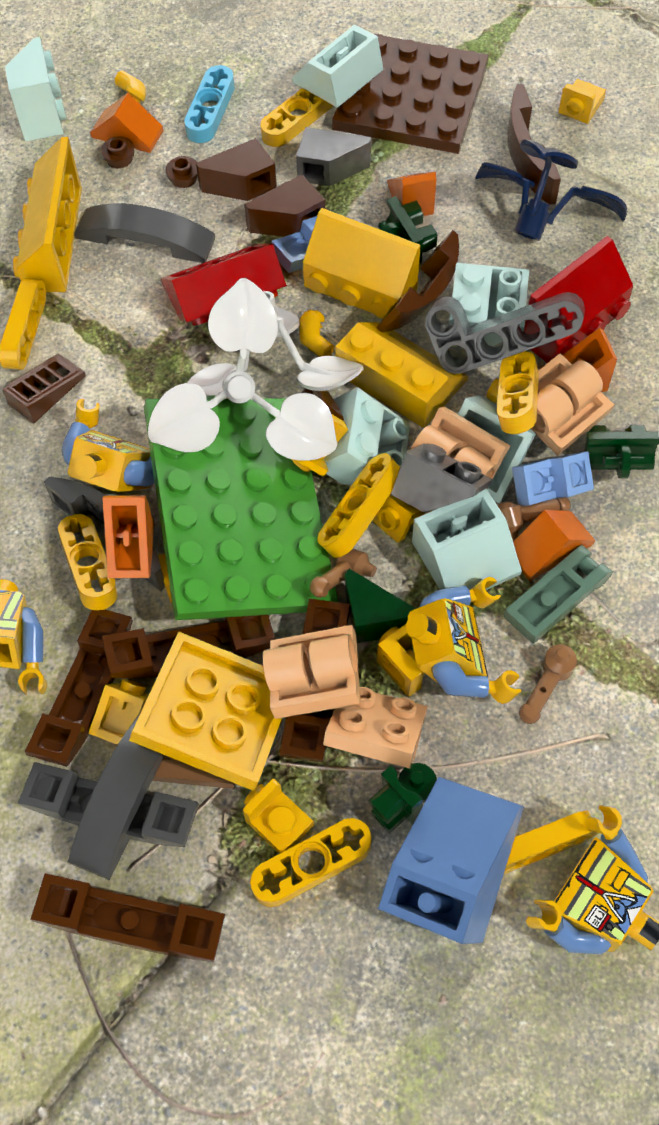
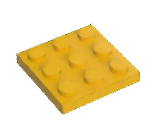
(209, 712)

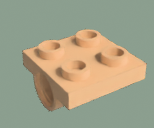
(568, 402)
(464, 441)
(312, 672)
(378, 728)

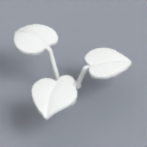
(243, 322)
(319, 375)

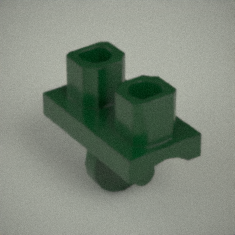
(403, 222)
(621, 450)
(402, 796)

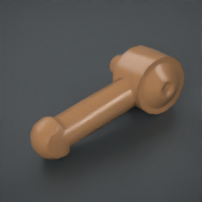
(517, 514)
(355, 560)
(557, 667)

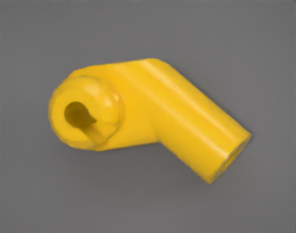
(131, 85)
(310, 333)

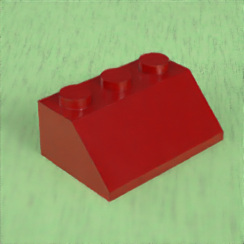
(602, 285)
(200, 286)

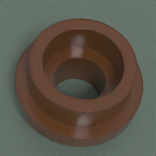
(118, 152)
(182, 171)

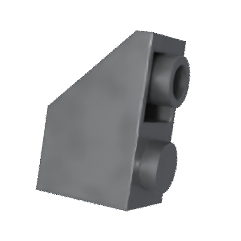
(332, 156)
(434, 480)

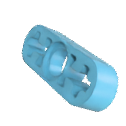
(215, 75)

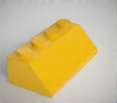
(50, 219)

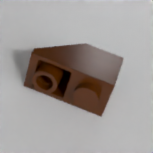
(238, 172)
(283, 208)

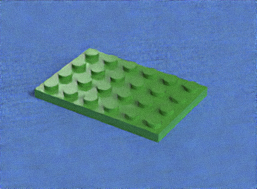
(237, 521)

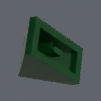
(373, 608)

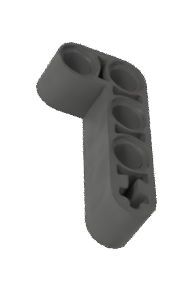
(505, 325)

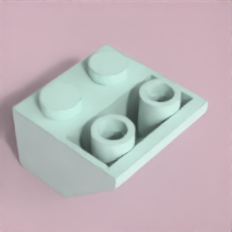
(342, 66)
(35, 92)
(489, 293)
(370, 432)
(466, 543)

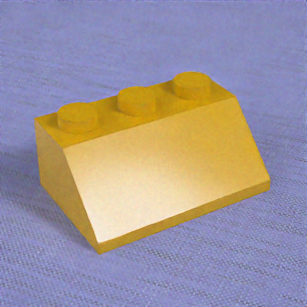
(359, 263)
(399, 372)

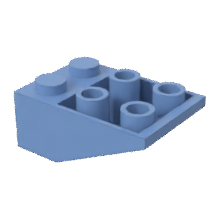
(453, 862)

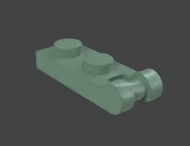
(556, 594)

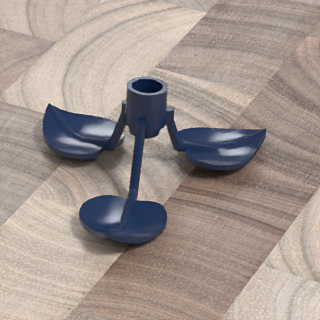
(535, 213)

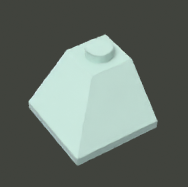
(484, 415)

